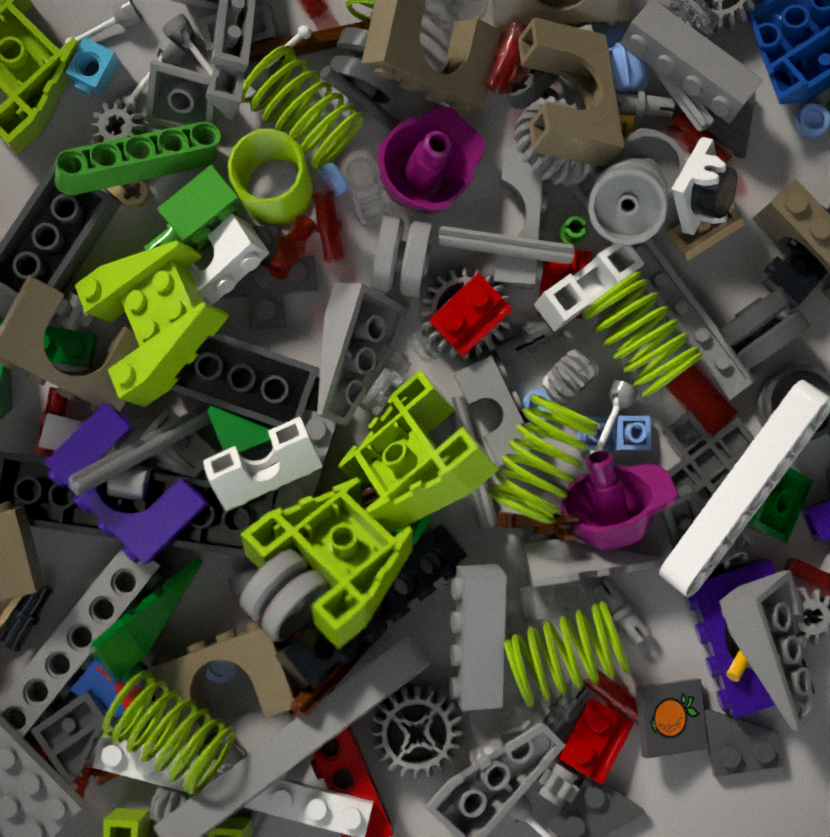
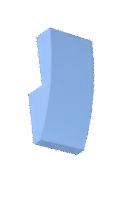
(627, 434)

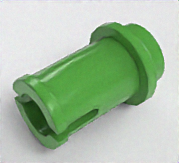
(573, 238)

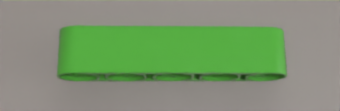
(124, 168)

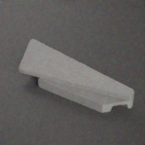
(230, 54)

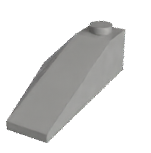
(356, 337)
(558, 561)
(766, 631)
(487, 790)

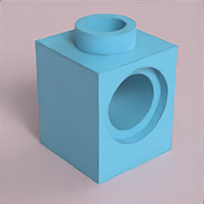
(86, 55)

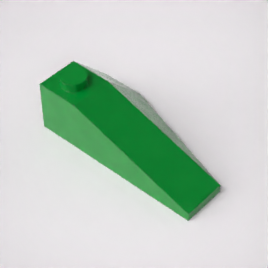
(130, 638)

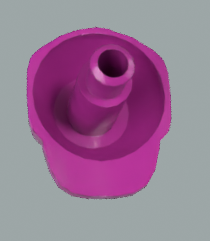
(429, 160)
(616, 501)

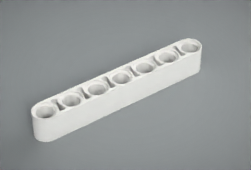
(746, 488)

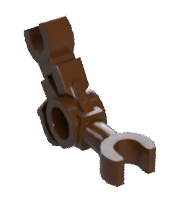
(561, 527)

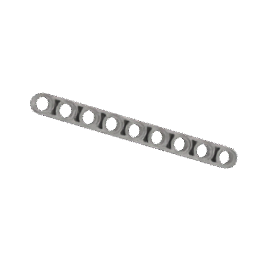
(296, 742)

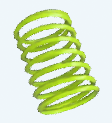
(263, 147)
(322, 155)
(674, 366)
(510, 493)
(602, 622)
(140, 706)

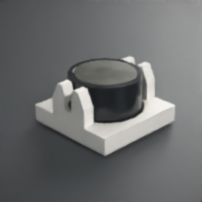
(704, 188)

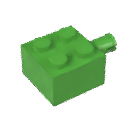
(197, 211)

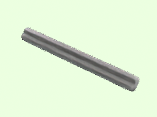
(139, 450)

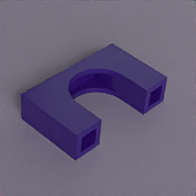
(143, 532)
(748, 693)

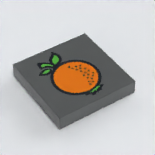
(671, 717)

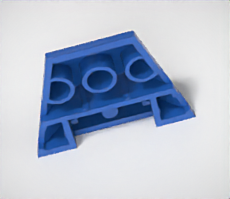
(794, 46)

